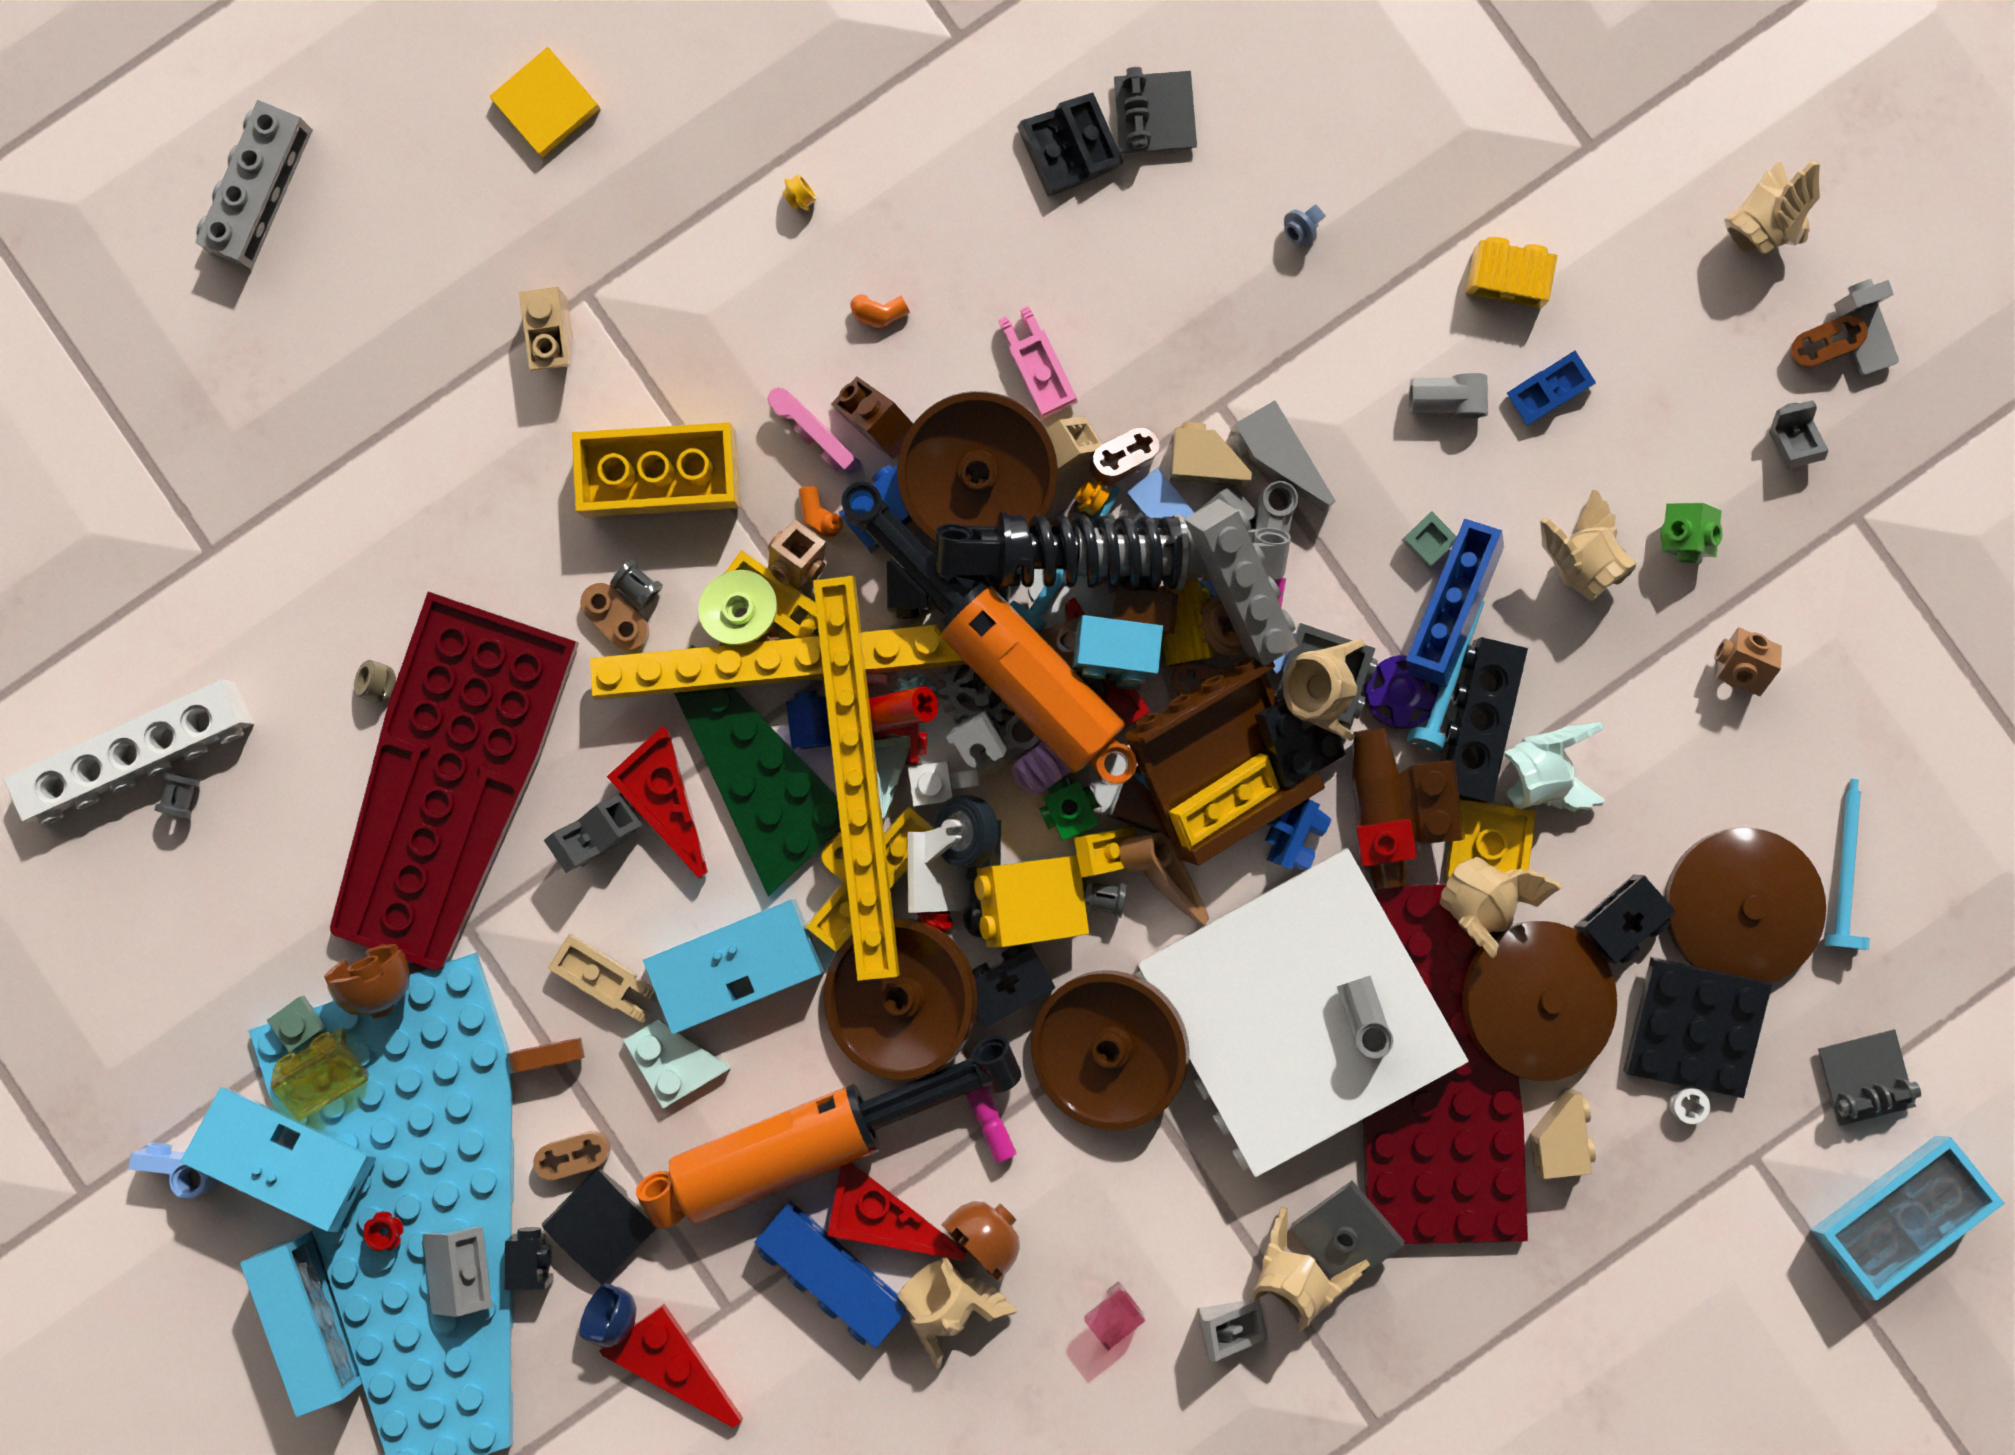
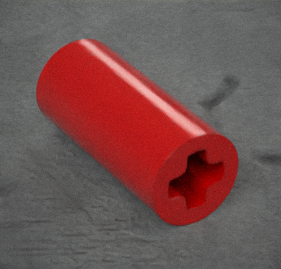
(903, 709)

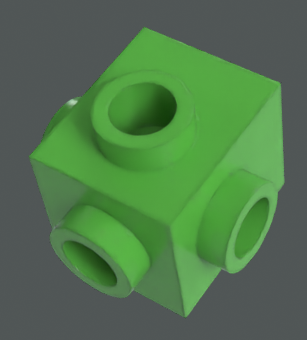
(1691, 531)

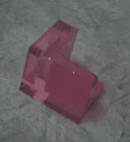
(1114, 1316)

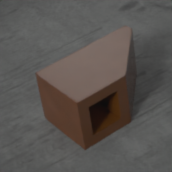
(873, 416)

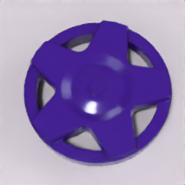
(1400, 694)

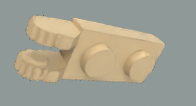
(600, 976)

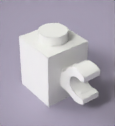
(935, 784)

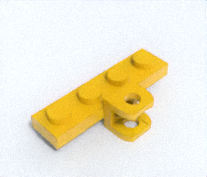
(833, 919)

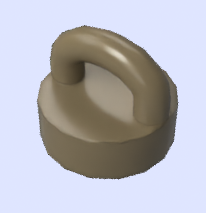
(374, 681)

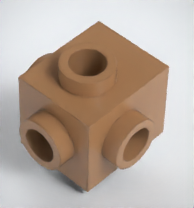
(796, 555)
(1748, 661)

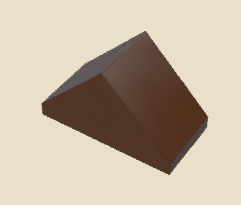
(1146, 607)

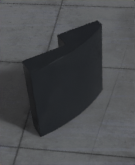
(1070, 144)
(599, 1225)

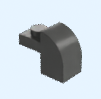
(593, 833)

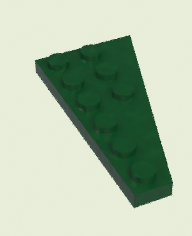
(766, 786)

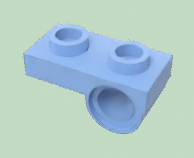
(160, 1159)

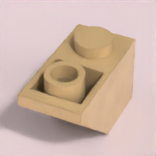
(546, 328)
(1561, 1138)

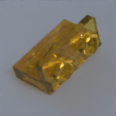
(317, 1074)

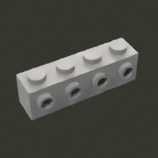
(253, 184)
(1241, 581)

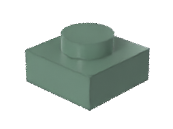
(1429, 539)
(296, 1024)

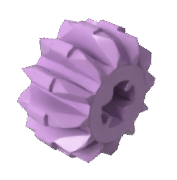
(1038, 769)

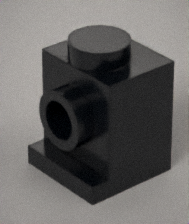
(527, 1259)

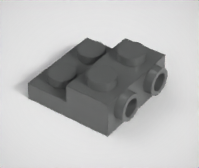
(1359, 662)

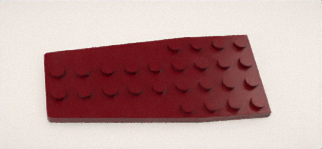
(447, 775)
(1452, 1152)

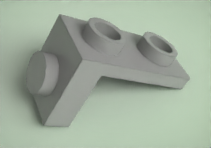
(1863, 301)

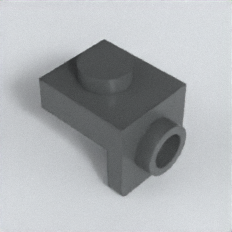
(1798, 435)

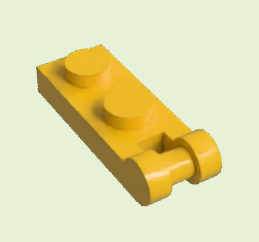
(787, 598)

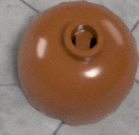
(371, 983)
(985, 1235)

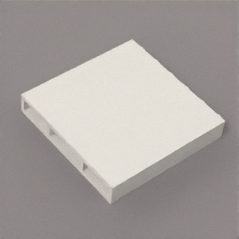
(1272, 1023)

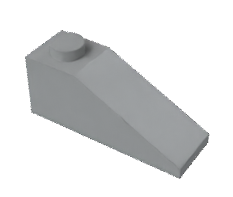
(1276, 451)

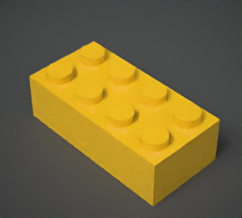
(656, 470)

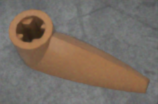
(1160, 864)

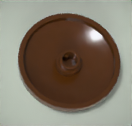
(975, 460)
(1746, 904)
(1540, 1002)
(906, 1021)
(1110, 1050)

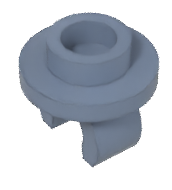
(1302, 226)

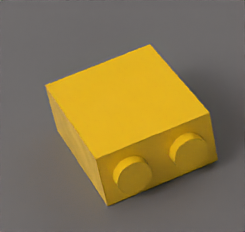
(1031, 901)

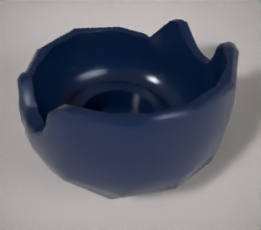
(608, 1316)

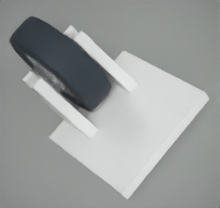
(938, 858)

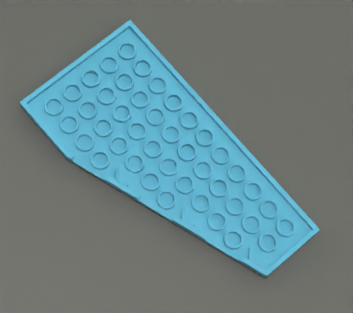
(442, 1164)

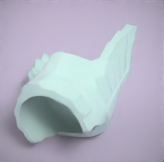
(1549, 773)

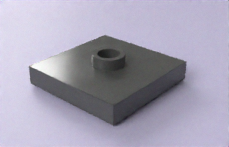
(1347, 1231)

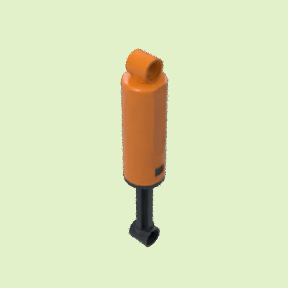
(1004, 650)
(808, 1140)

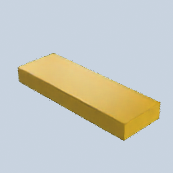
(1224, 800)

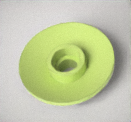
(728, 594)

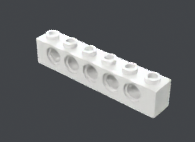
(34, 786)

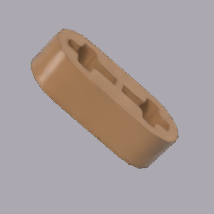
(570, 1146)

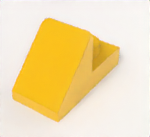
(1100, 851)

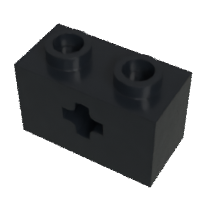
(1605, 922)
(1031, 983)

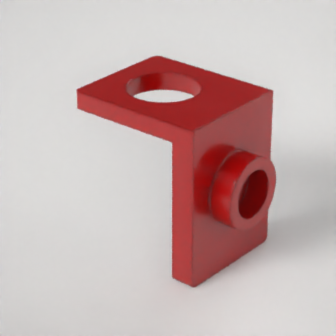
(918, 742)
(1386, 842)

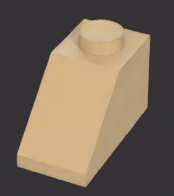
(1205, 458)

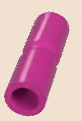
(991, 1125)

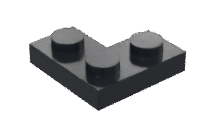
(1293, 750)

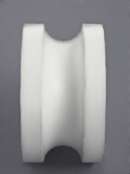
(1698, 1098)

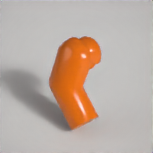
(876, 314)
(816, 517)

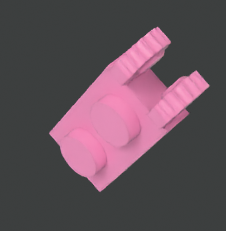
(1039, 366)
(811, 429)

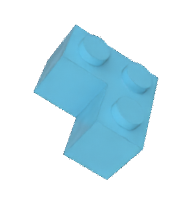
(1117, 648)

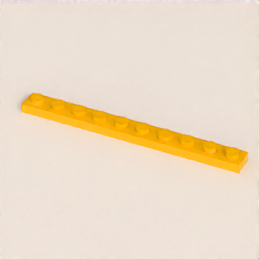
(760, 663)
(856, 778)

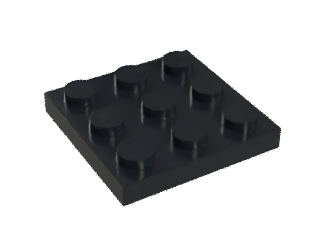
(1697, 1027)

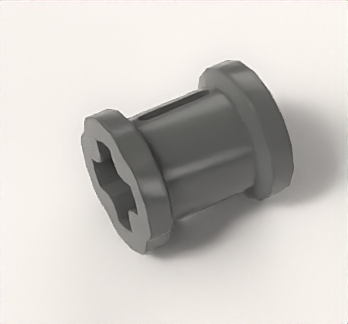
(636, 584)
(177, 795)
(1105, 897)

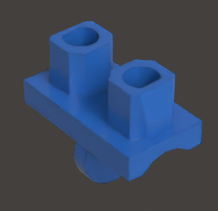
(1290, 831)

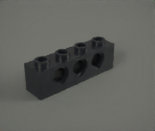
(1507, 665)

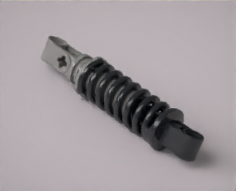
(1147, 548)

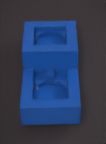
(1551, 388)

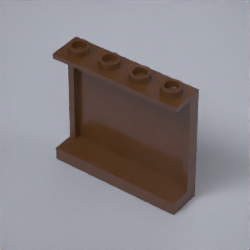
(1203, 741)

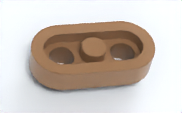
(614, 616)

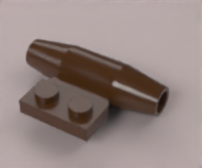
(1422, 793)

